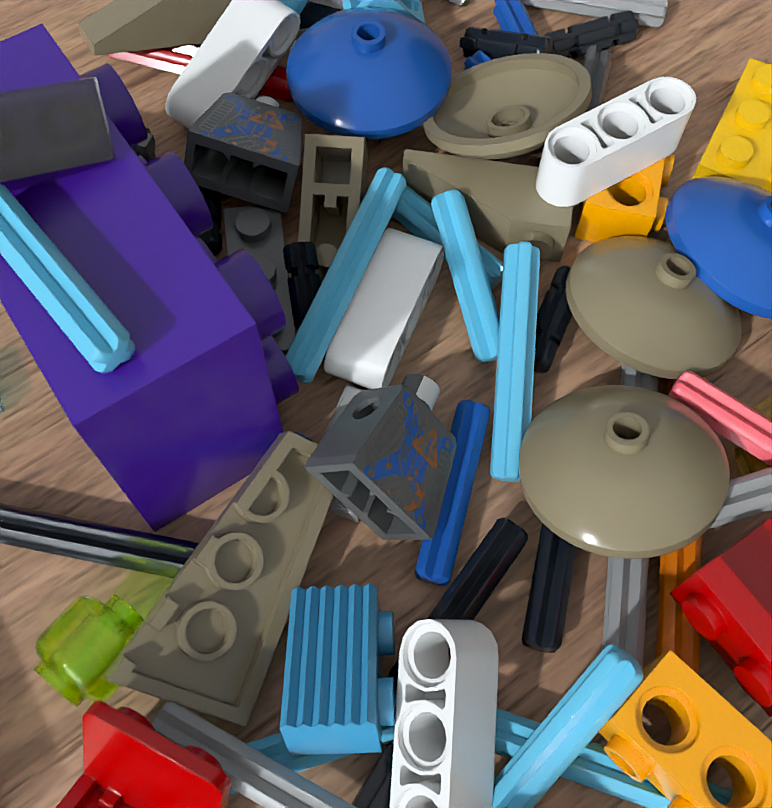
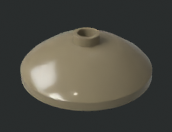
(509, 105)
(651, 308)
(617, 492)

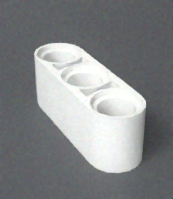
(234, 57)
(614, 141)
(384, 310)
(448, 696)

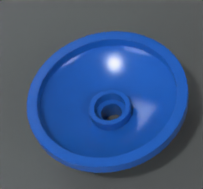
(369, 73)
(727, 237)

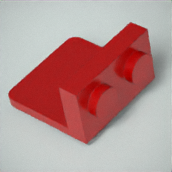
(733, 610)
(138, 768)

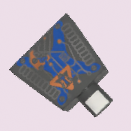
(246, 150)
(389, 459)

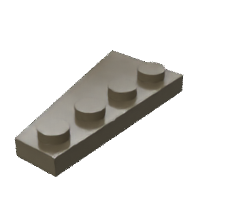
(229, 602)

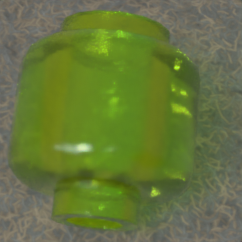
(84, 645)

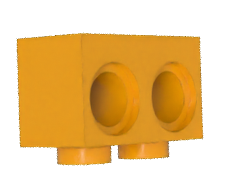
(628, 206)
(701, 732)

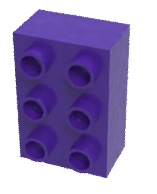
(204, 371)

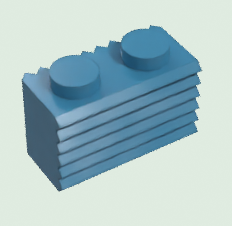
(334, 671)

